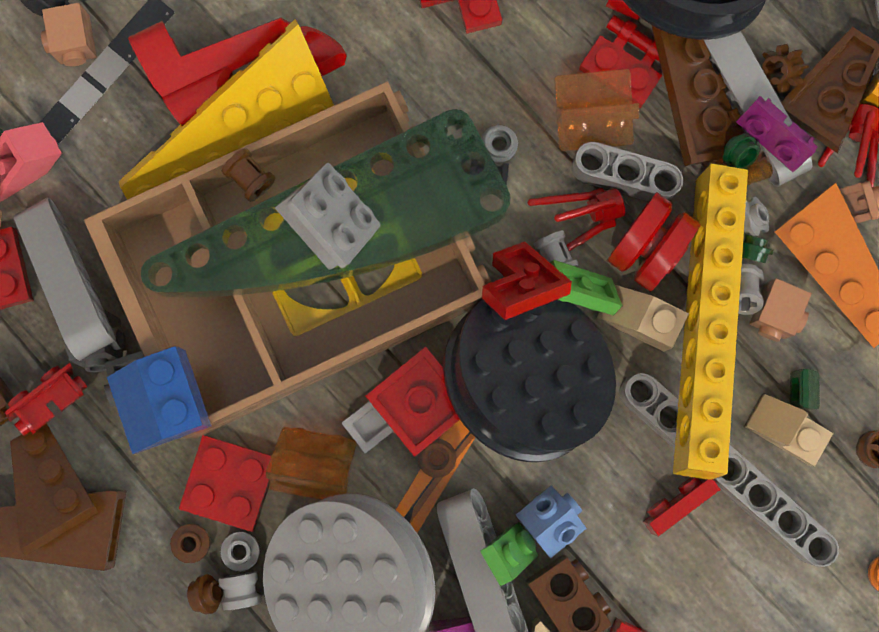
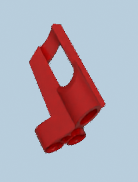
(194, 77)

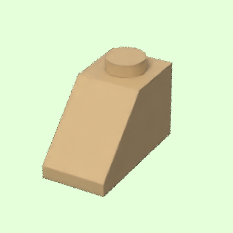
(646, 318)

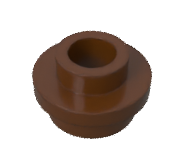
(442, 470)
(202, 543)
(204, 594)

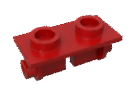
(32, 407)

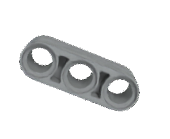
(644, 168)

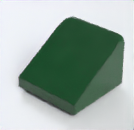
(805, 389)

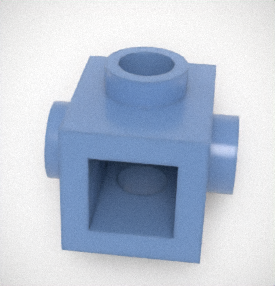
(552, 520)

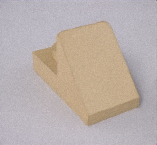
(789, 429)

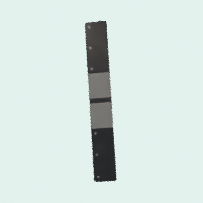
(102, 72)

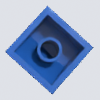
(158, 399)

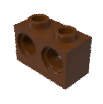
(563, 605)

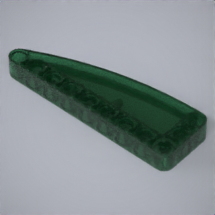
(418, 205)

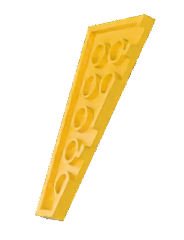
(254, 103)

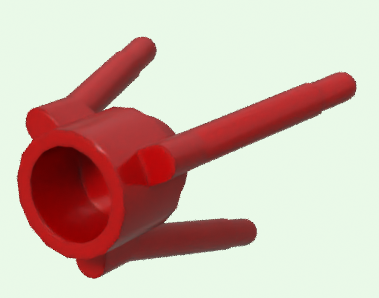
(863, 130)
(602, 207)

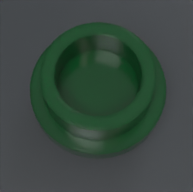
(741, 151)
(756, 249)

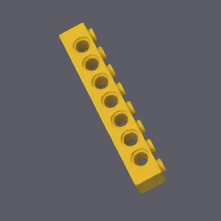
(711, 324)

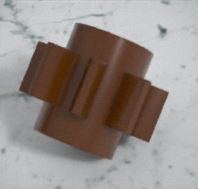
(784, 67)

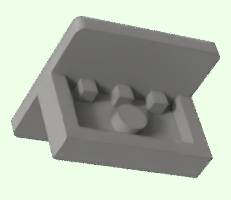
(329, 217)

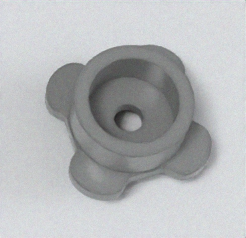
(755, 217)

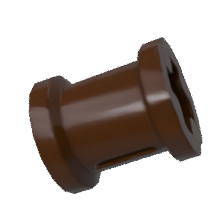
(248, 174)

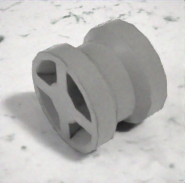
(239, 590)

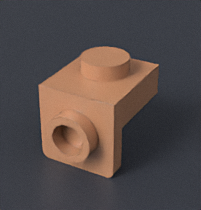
(862, 201)

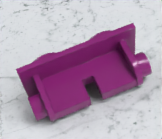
(788, 144)

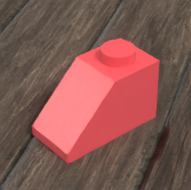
(25, 157)

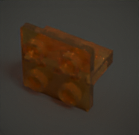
(595, 109)
(311, 463)

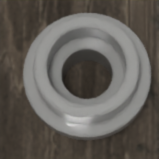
(503, 133)
(252, 551)

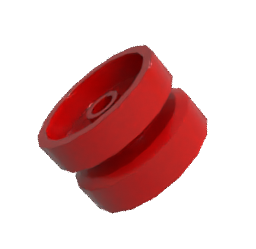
(656, 244)

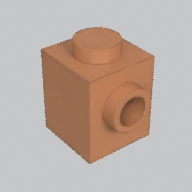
(68, 34)
(782, 311)

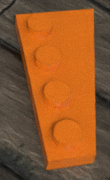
(837, 257)

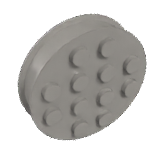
(348, 570)

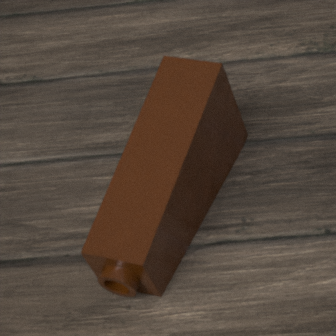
(87, 545)

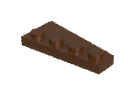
(696, 98)

